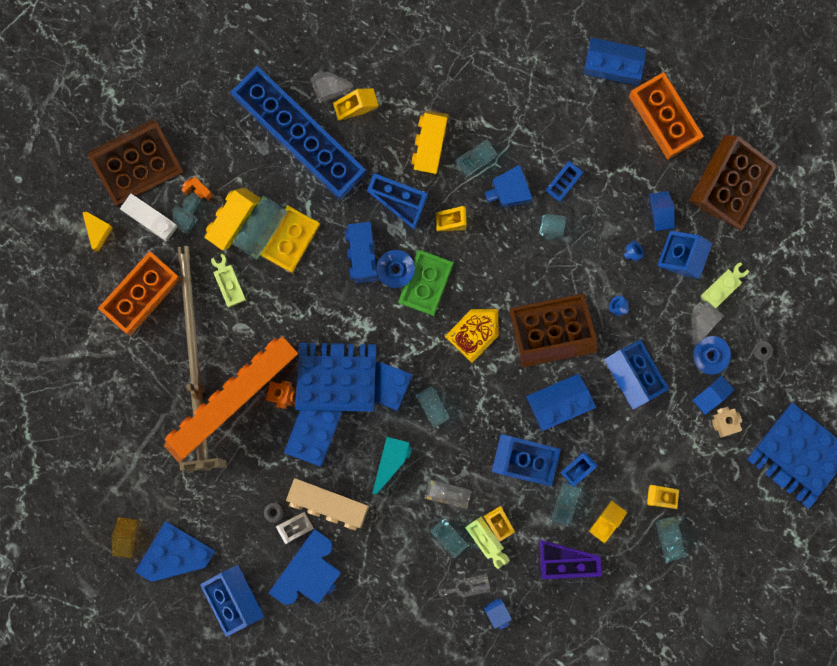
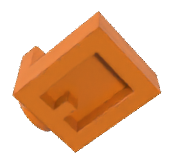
(200, 189)

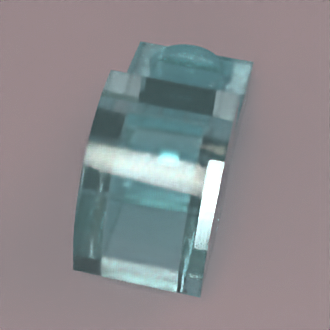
(477, 158)
(183, 216)
(552, 226)
(432, 406)
(565, 504)
(449, 538)
(670, 538)

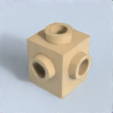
(734, 420)

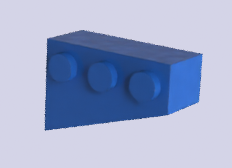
(399, 198)
(361, 252)

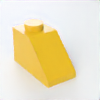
(355, 103)

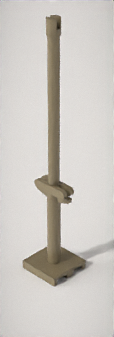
(195, 388)

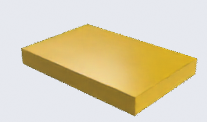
(290, 239)

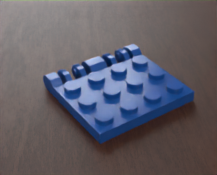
(336, 380)
(801, 451)

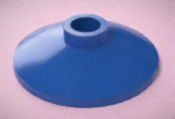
(395, 259)
(720, 355)

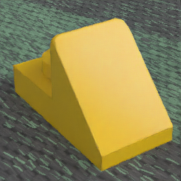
(663, 497)
(608, 522)

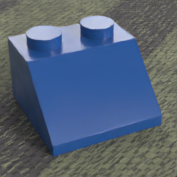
(685, 254)
(390, 385)

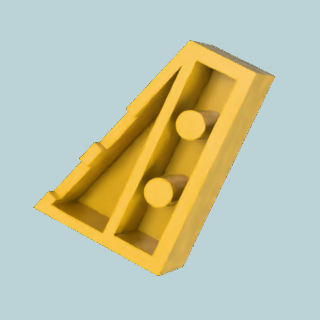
(430, 141)
(231, 217)

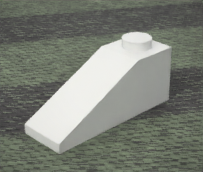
(149, 217)

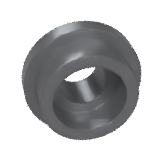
(757, 353)
(268, 508)

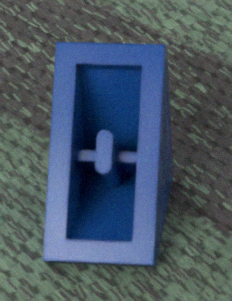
(662, 211)
(713, 395)
(579, 468)

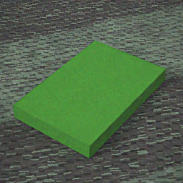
(427, 283)

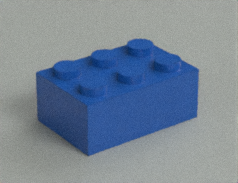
(313, 435)

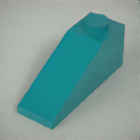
(392, 459)

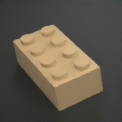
(324, 502)

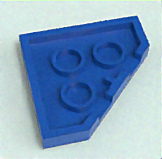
(173, 554)

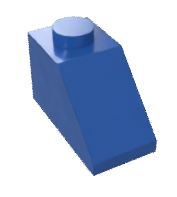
(497, 614)

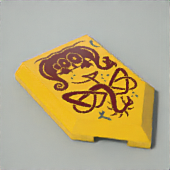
(475, 332)

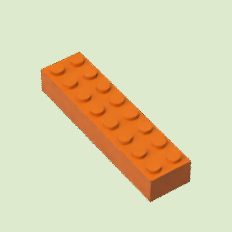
(226, 402)

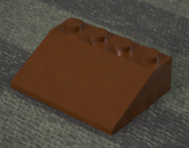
(135, 161)
(733, 181)
(553, 330)

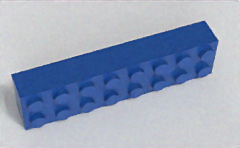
(298, 133)

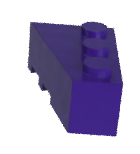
(566, 562)

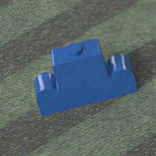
(308, 572)

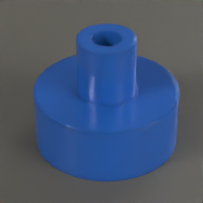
(634, 251)
(619, 305)

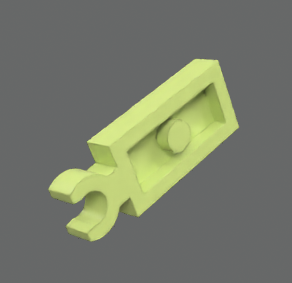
(228, 283)
(723, 286)
(487, 542)

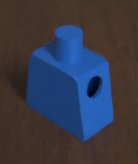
(510, 189)

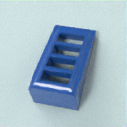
(573, 167)

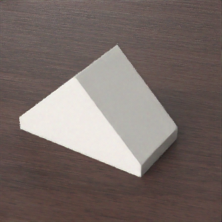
(294, 528)

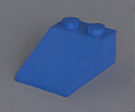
(526, 460)

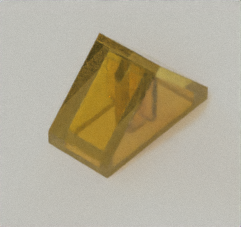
(124, 537)

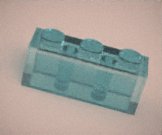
(259, 227)

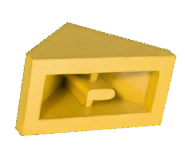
(451, 219)
(97, 230)
(499, 523)

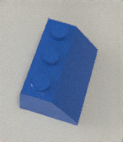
(615, 61)
(636, 374)
(560, 402)
(231, 600)

